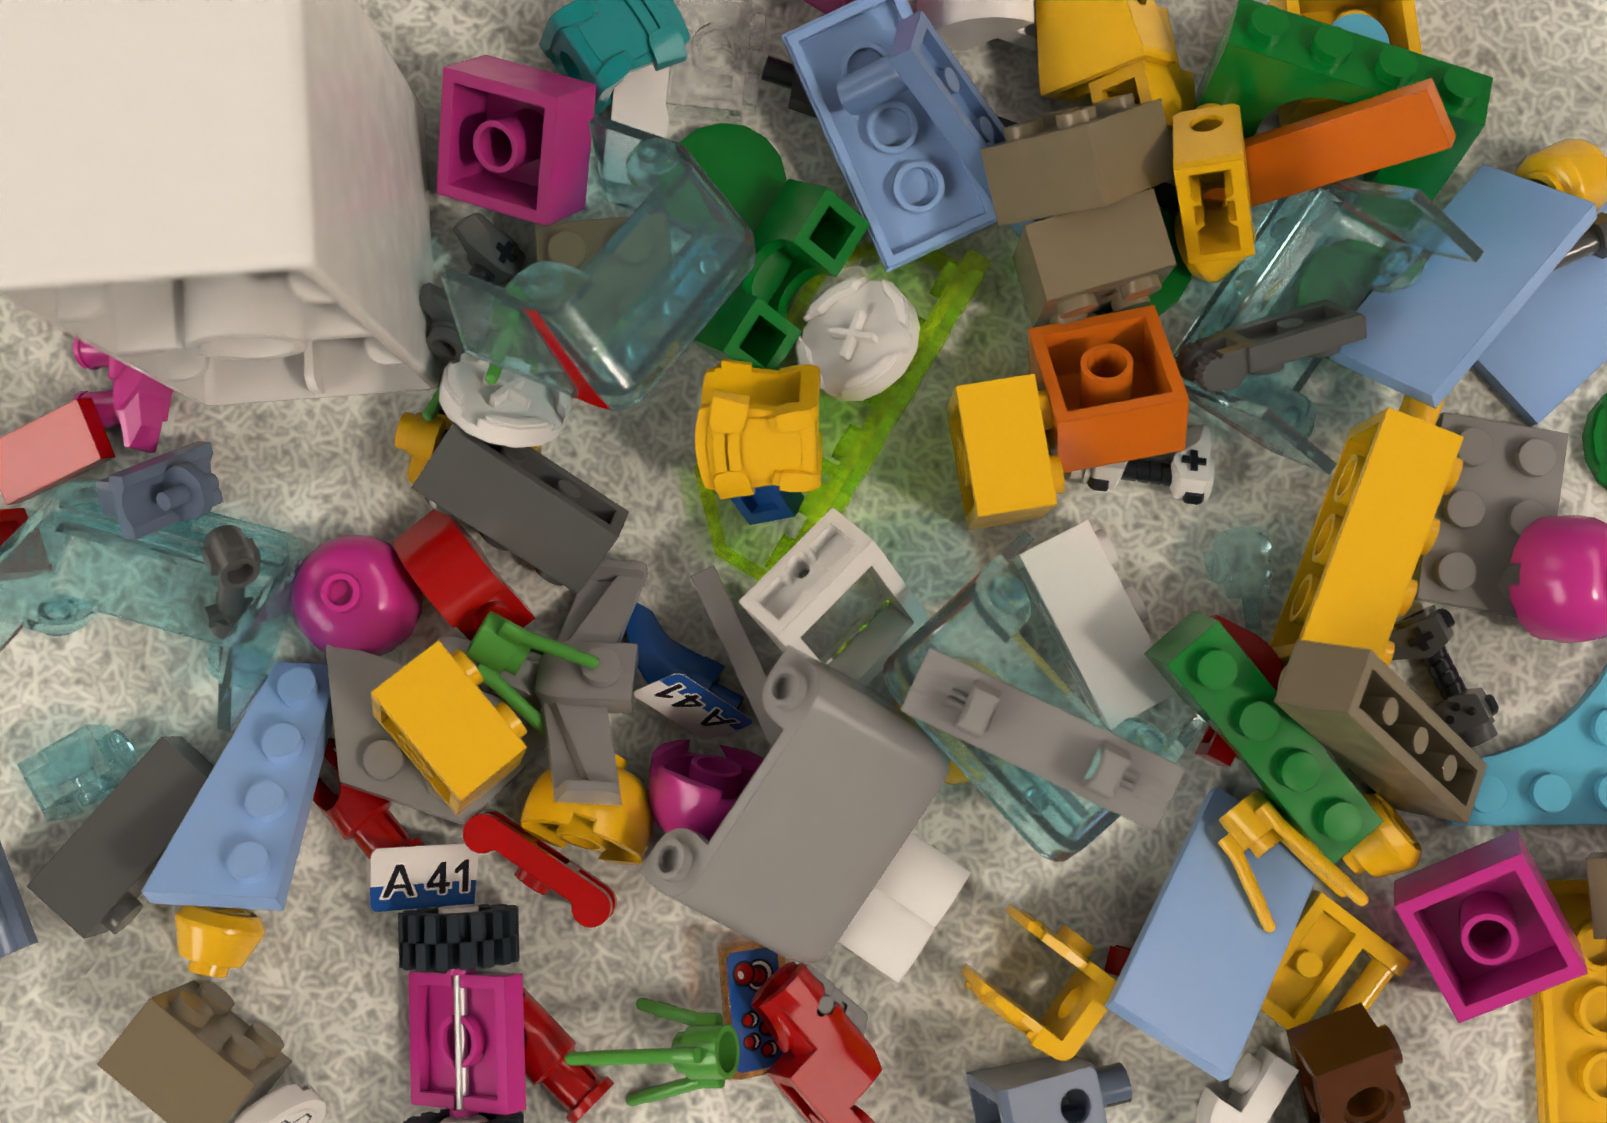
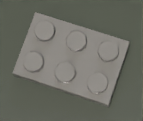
(1504, 486)

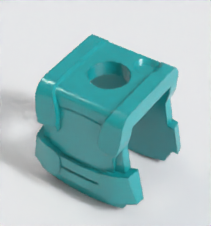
(613, 38)

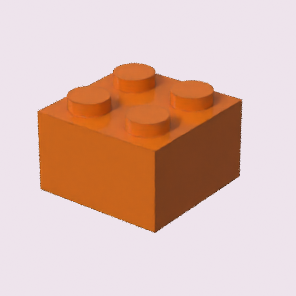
(1110, 388)

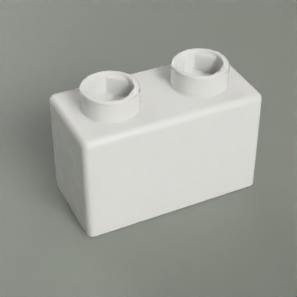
(218, 193)

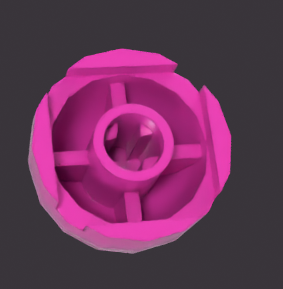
(1562, 579)
(355, 596)
(697, 788)

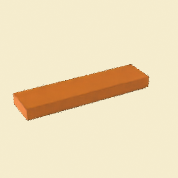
(1345, 143)

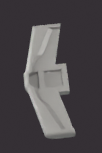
(579, 698)

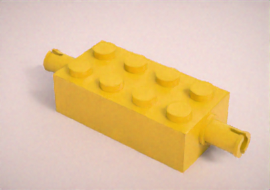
(1371, 532)

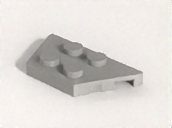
(369, 755)

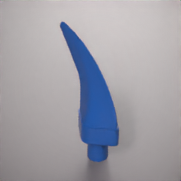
(663, 657)

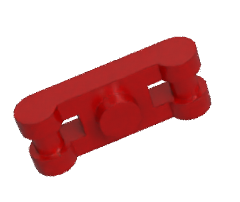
(542, 866)

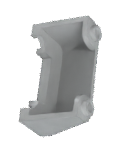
(813, 817)

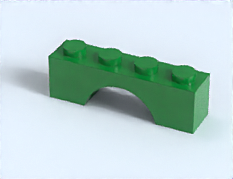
(1284, 758)

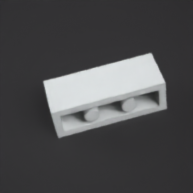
(1094, 622)

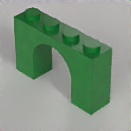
(1286, 57)

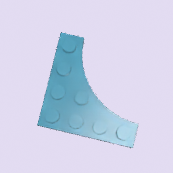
(1553, 775)

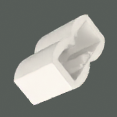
(904, 907)

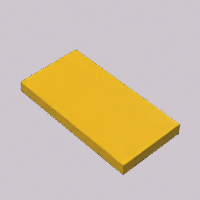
(1573, 1024)

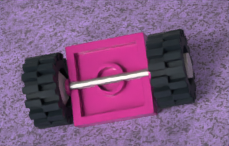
(463, 1020)

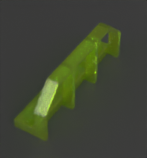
(858, 446)

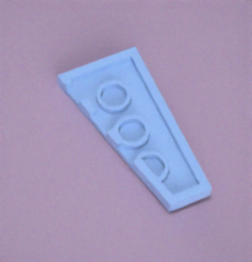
(255, 805)

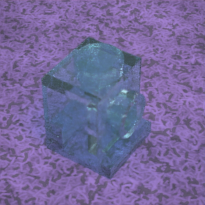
(76, 769)

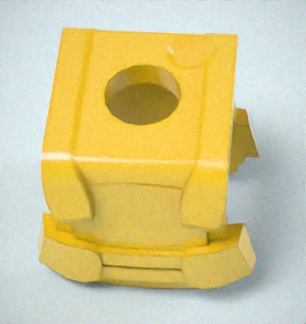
(759, 429)
(1073, 1011)

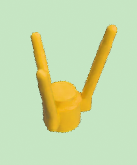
(1260, 827)

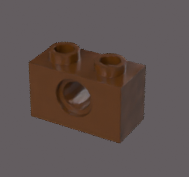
(1348, 1069)

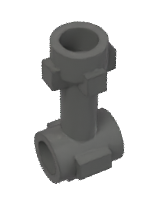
(237, 566)

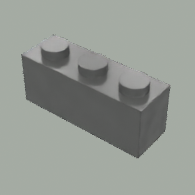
(523, 505)
(113, 853)

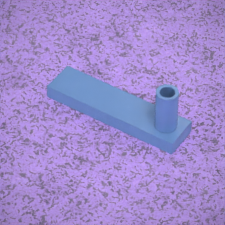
(940, 84)

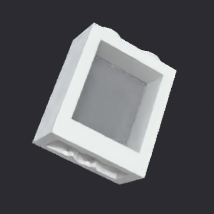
(843, 609)

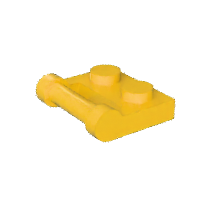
(1318, 957)

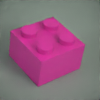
(515, 139)
(1488, 927)

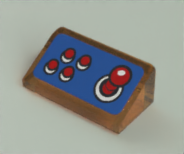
(742, 972)

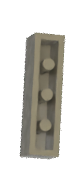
(1380, 730)

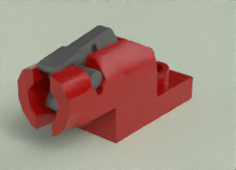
(822, 1043)

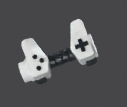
(1188, 474)

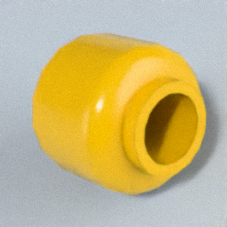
(1569, 167)

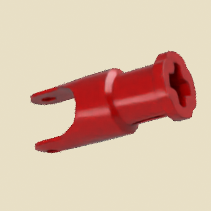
(360, 814)
(546, 1045)

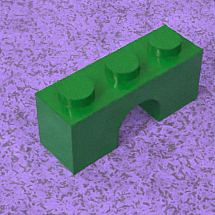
(800, 237)

